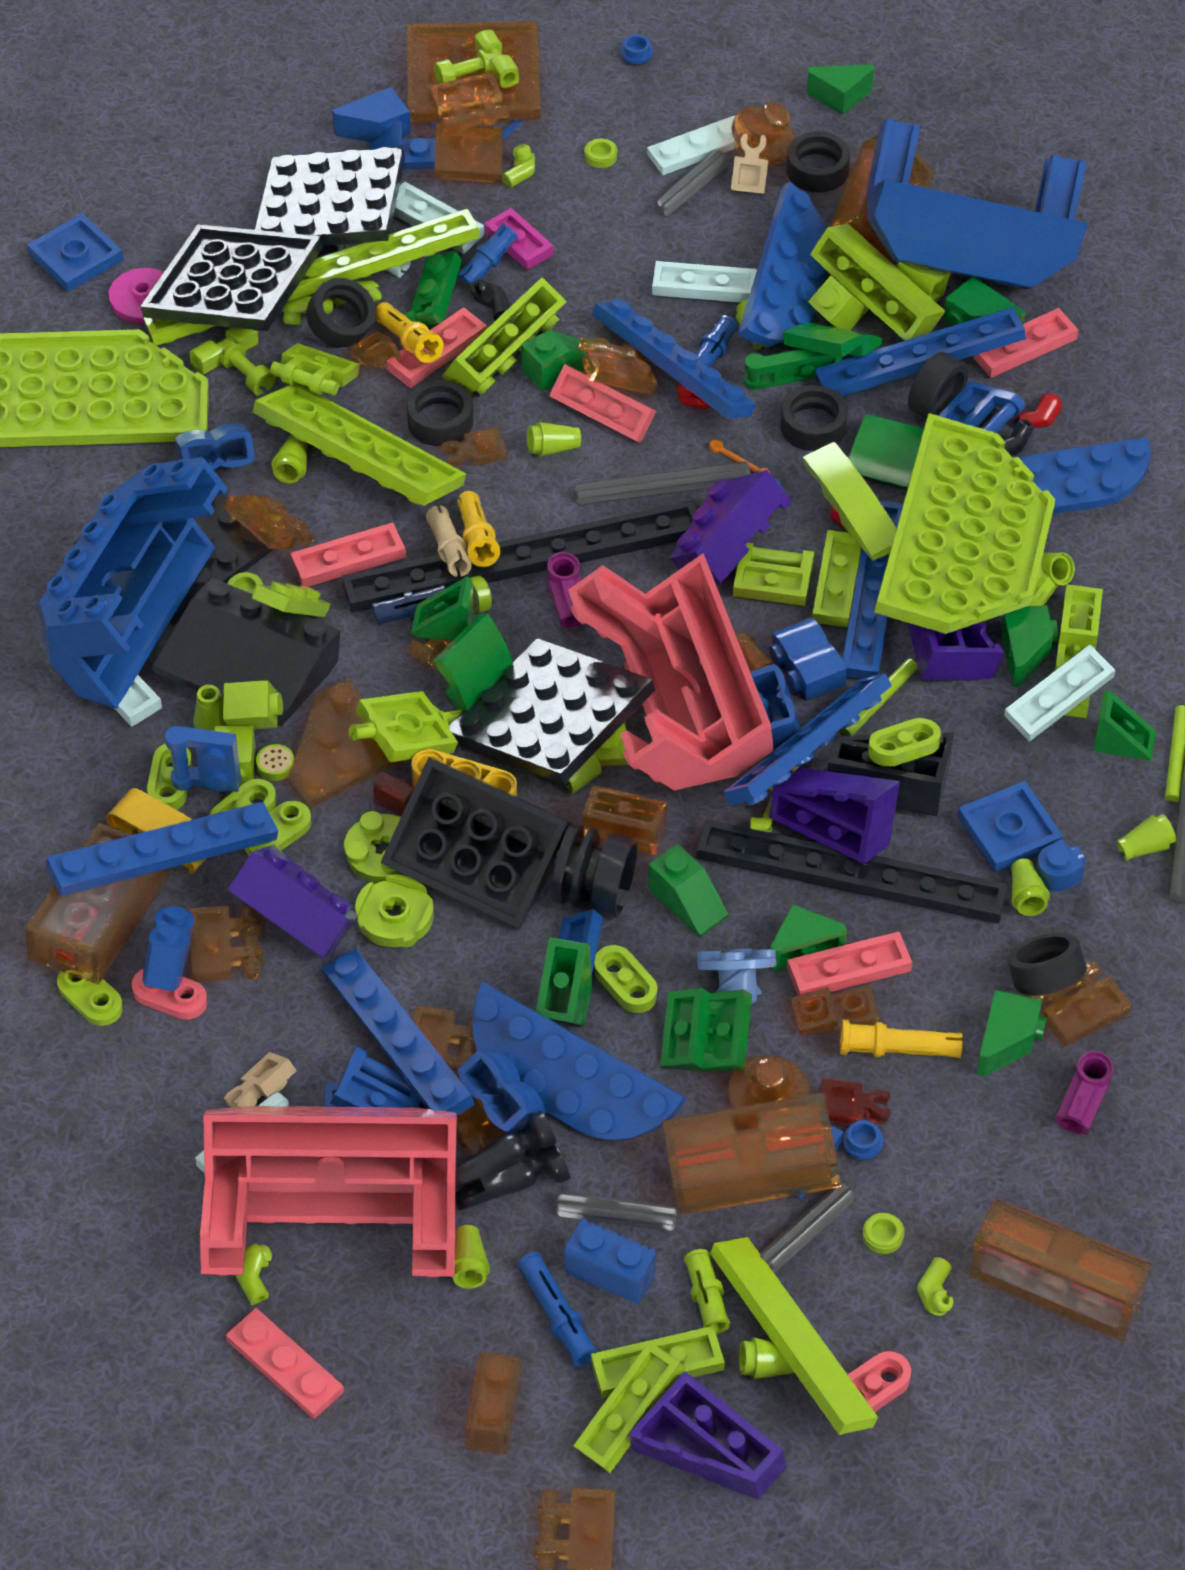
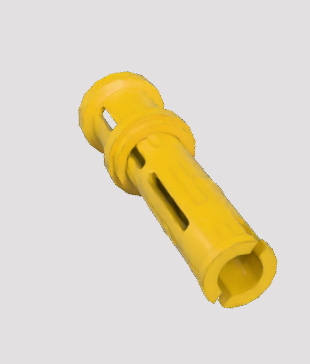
(412, 335)
(478, 534)
(882, 1040)

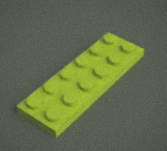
(359, 444)

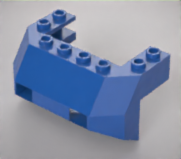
(970, 233)
(128, 577)

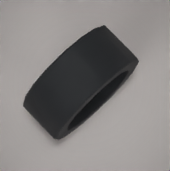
(818, 179)
(354, 295)
(937, 384)
(435, 393)
(813, 397)
(1046, 963)

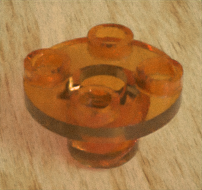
(770, 121)
(766, 1080)

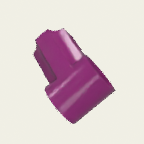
(562, 574)
(1084, 1093)

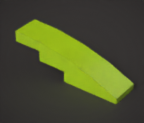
(852, 499)
(1078, 630)

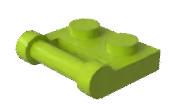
(774, 575)

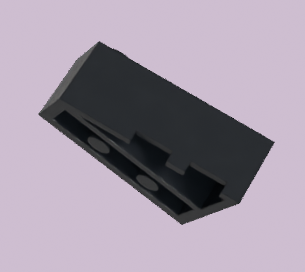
(920, 779)

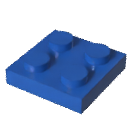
(75, 252)
(1009, 825)

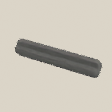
(691, 183)
(616, 1211)
(807, 1227)

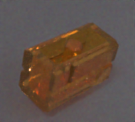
(626, 815)
(493, 1403)

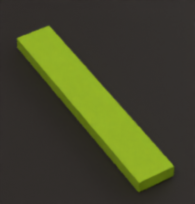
(794, 1336)

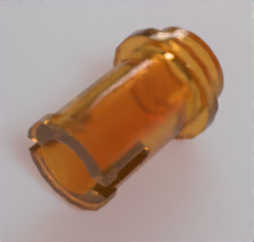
(753, 655)

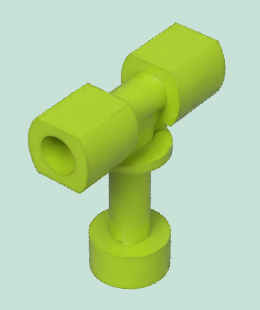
(488, 60)
(232, 352)

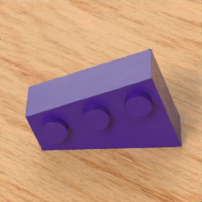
(728, 521)
(955, 655)
(838, 810)
(293, 900)
(708, 1439)

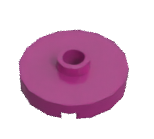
(127, 294)

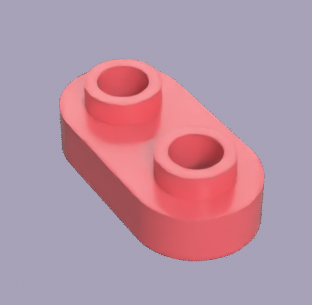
(171, 1001)
(872, 1386)

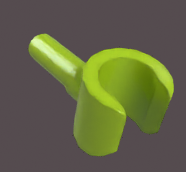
(762, 824)

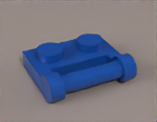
(978, 401)
(216, 759)
(361, 1090)

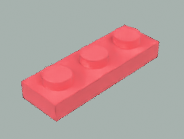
(457, 334)
(1042, 336)
(602, 403)
(348, 555)
(850, 964)
(285, 1363)

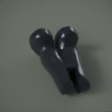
(505, 1167)

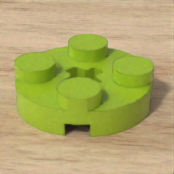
(360, 847)
(398, 930)

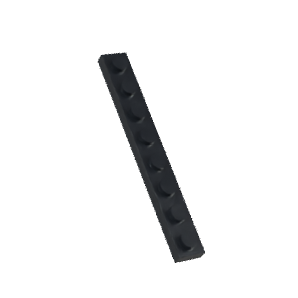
(876, 878)

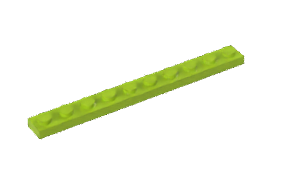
(355, 263)

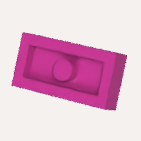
(530, 247)

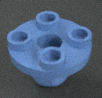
(737, 967)

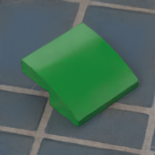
(830, 340)
(886, 451)
(473, 661)
(706, 1030)

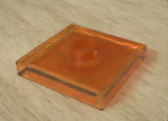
(468, 154)

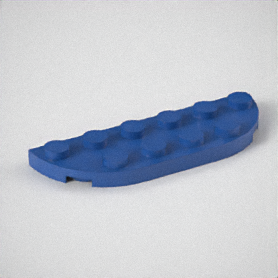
(785, 271)
(1090, 474)
(571, 1074)

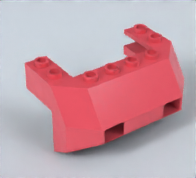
(704, 702)
(329, 1169)

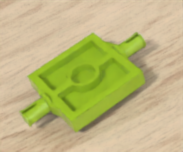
(405, 725)

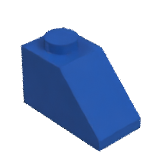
(371, 116)

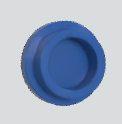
(636, 49)
(863, 1140)

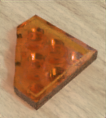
(327, 756)

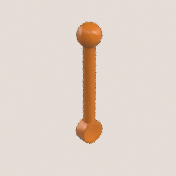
(717, 447)

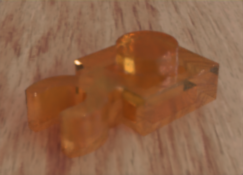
(375, 350)
(479, 446)

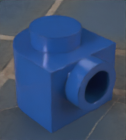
(1060, 866)

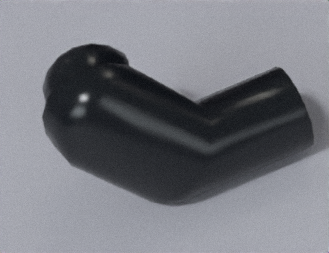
(490, 296)
(1019, 437)

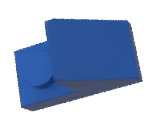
(418, 152)

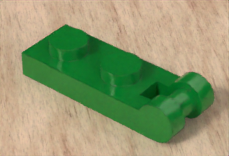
(435, 289)
(783, 367)

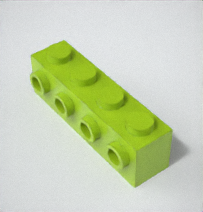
(877, 282)
(503, 339)

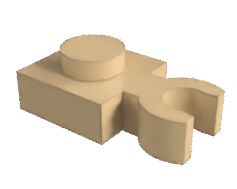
(750, 171)
(263, 1079)

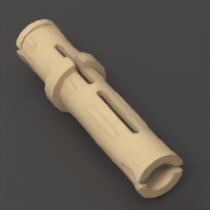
(450, 544)

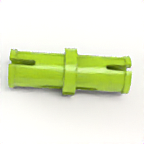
(707, 1290)

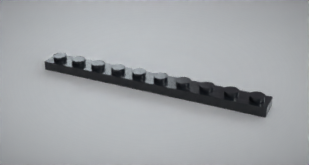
(526, 554)

